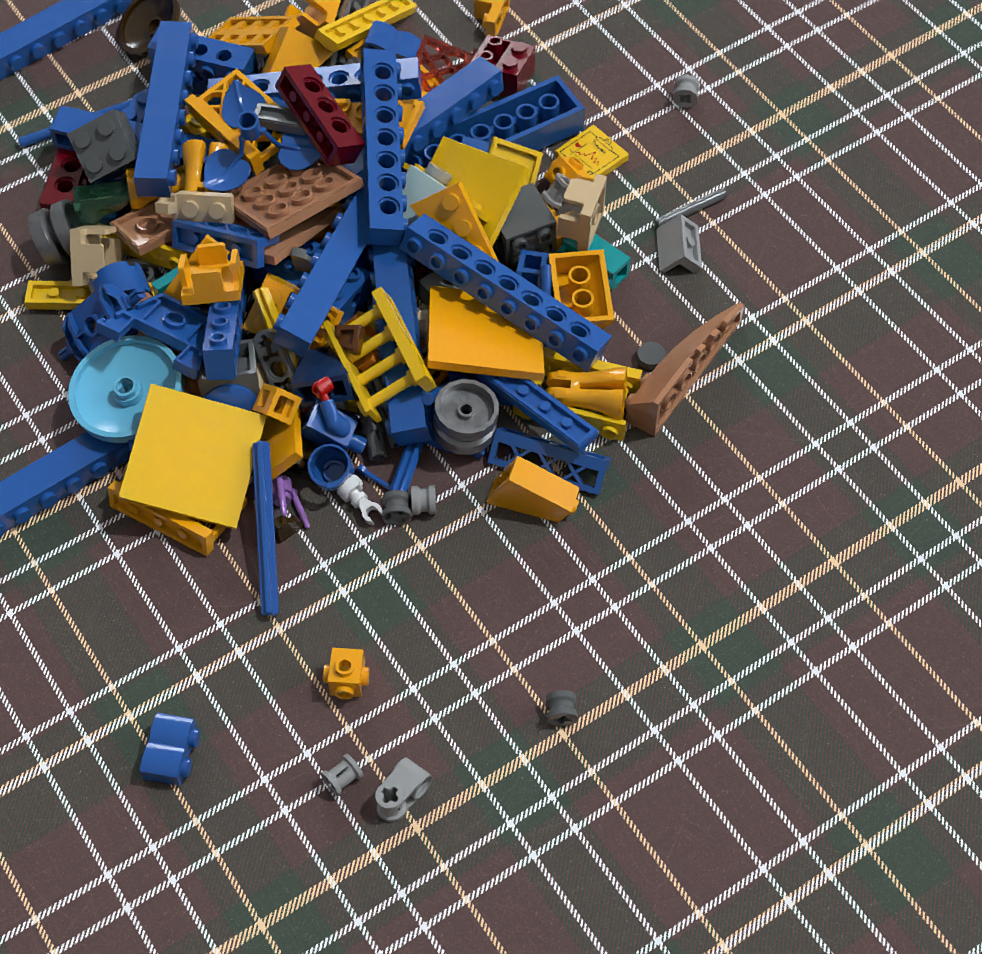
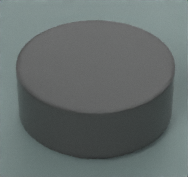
(650, 355)

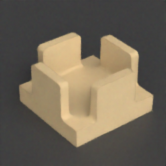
(591, 198)
(92, 251)

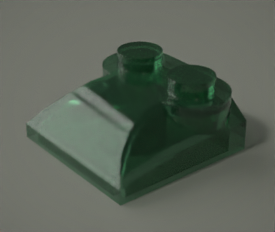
(100, 199)

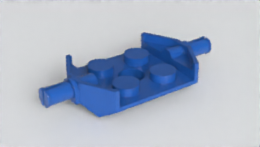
(100, 304)

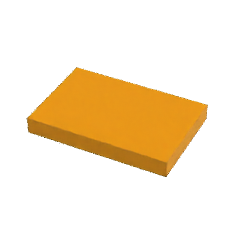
(284, 443)

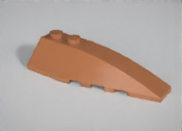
(678, 371)

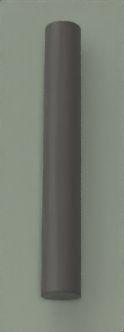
(692, 207)

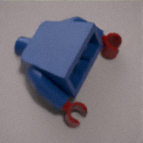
(327, 425)

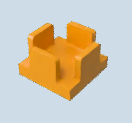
(315, 16)
(214, 278)

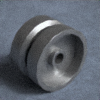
(51, 232)
(465, 416)

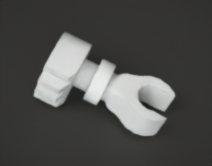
(352, 491)

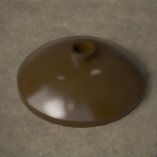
(142, 21)

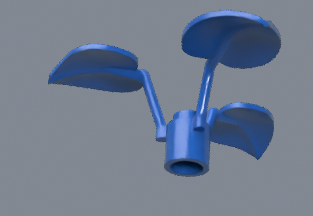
(228, 171)

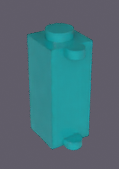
(616, 261)

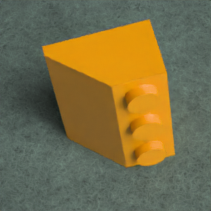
(583, 284)

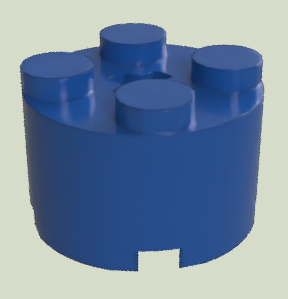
(123, 276)

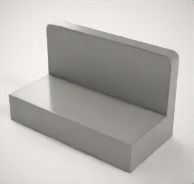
(679, 244)

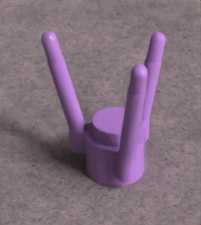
(283, 494)

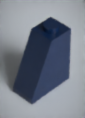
(315, 366)

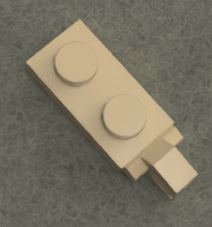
(198, 206)

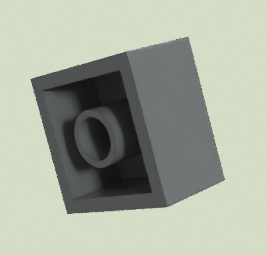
(105, 146)

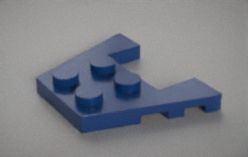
(167, 321)

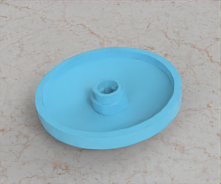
(113, 385)

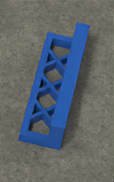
(247, 240)
(553, 449)

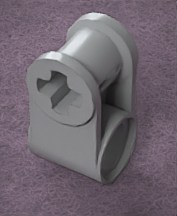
(404, 786)

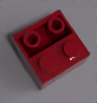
(514, 60)

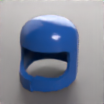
(330, 466)

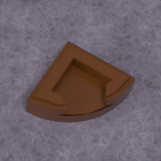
(350, 337)

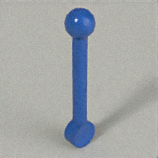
(363, 471)

